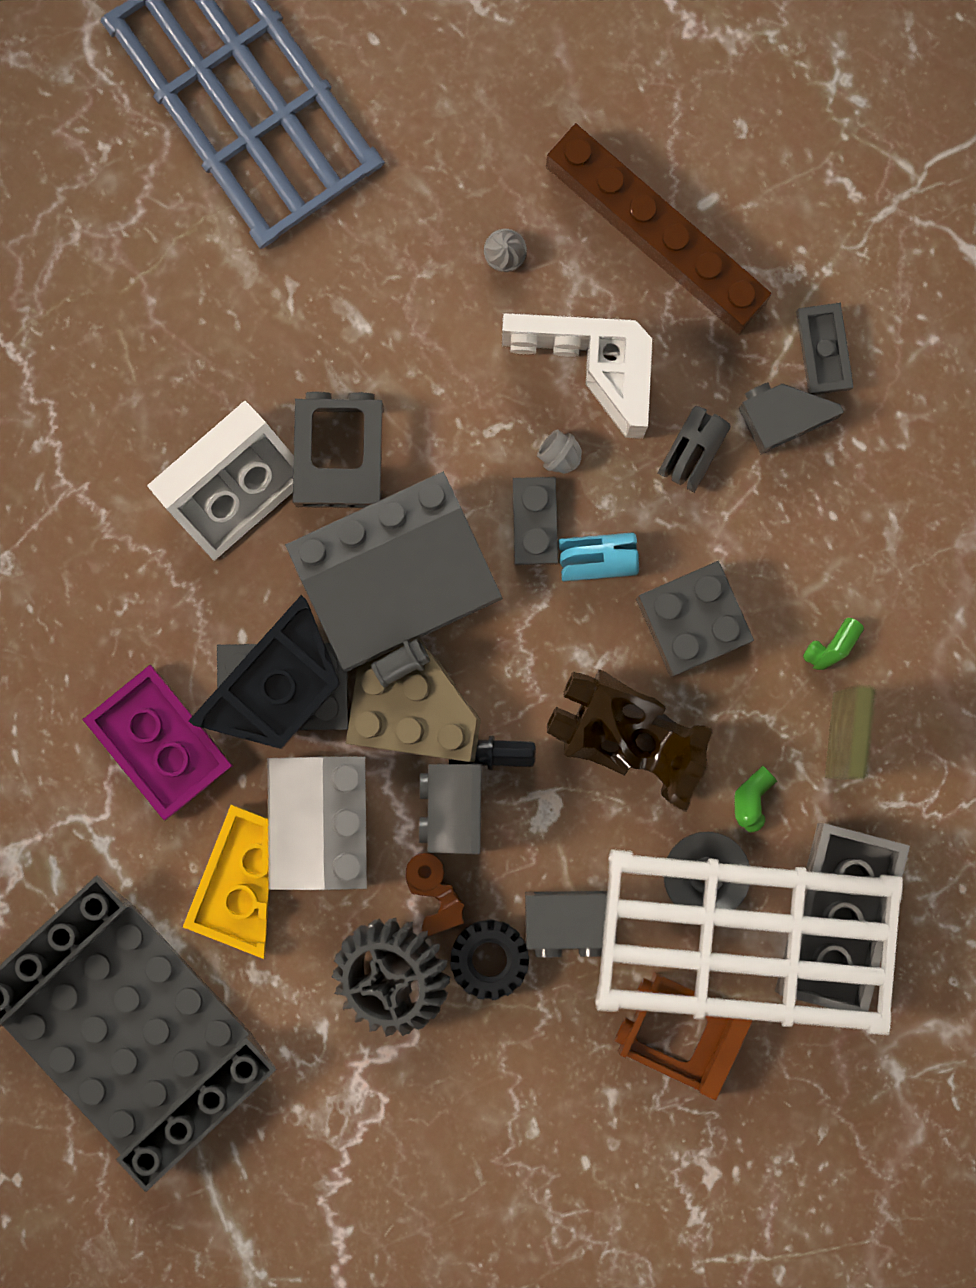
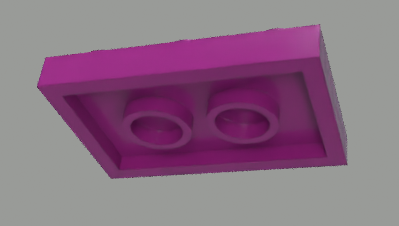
(156, 744)

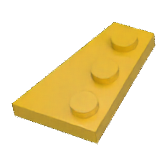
(235, 885)

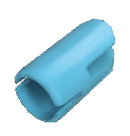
(599, 557)

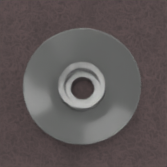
(700, 848)

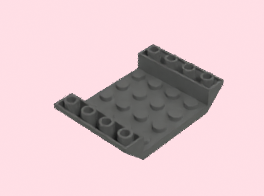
(128, 1030)

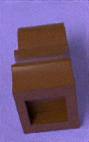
(425, 878)

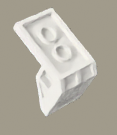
(619, 384)

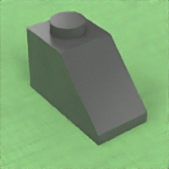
(784, 414)

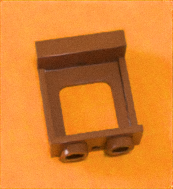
(711, 1057)

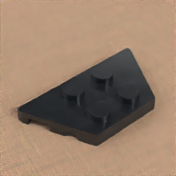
(274, 684)

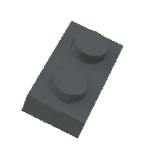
(824, 349)
(535, 521)

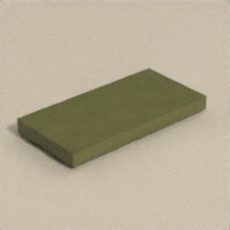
(850, 733)

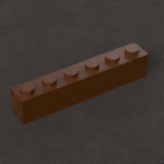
(657, 228)

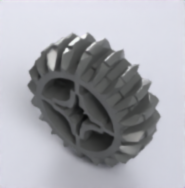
(397, 955)

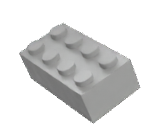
(853, 854)

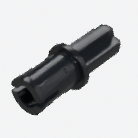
(503, 753)

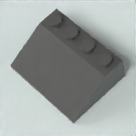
(393, 571)

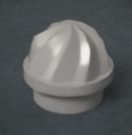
(505, 250)
(560, 452)

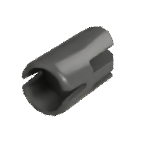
(702, 434)

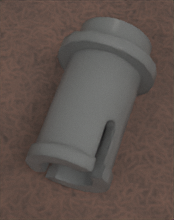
(401, 662)

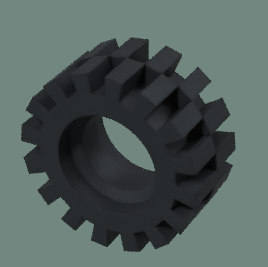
(484, 986)

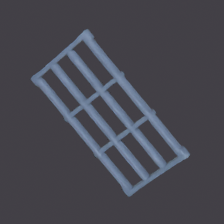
(247, 136)

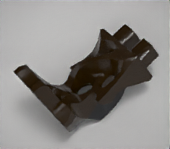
(619, 715)

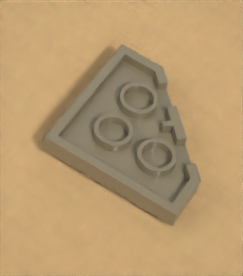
(413, 714)

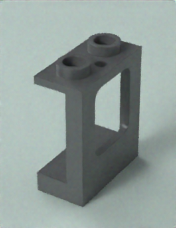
(334, 486)

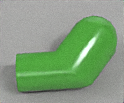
(837, 649)
(748, 800)

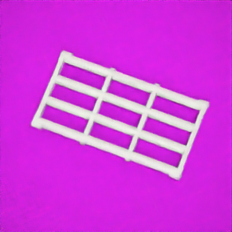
(794, 924)

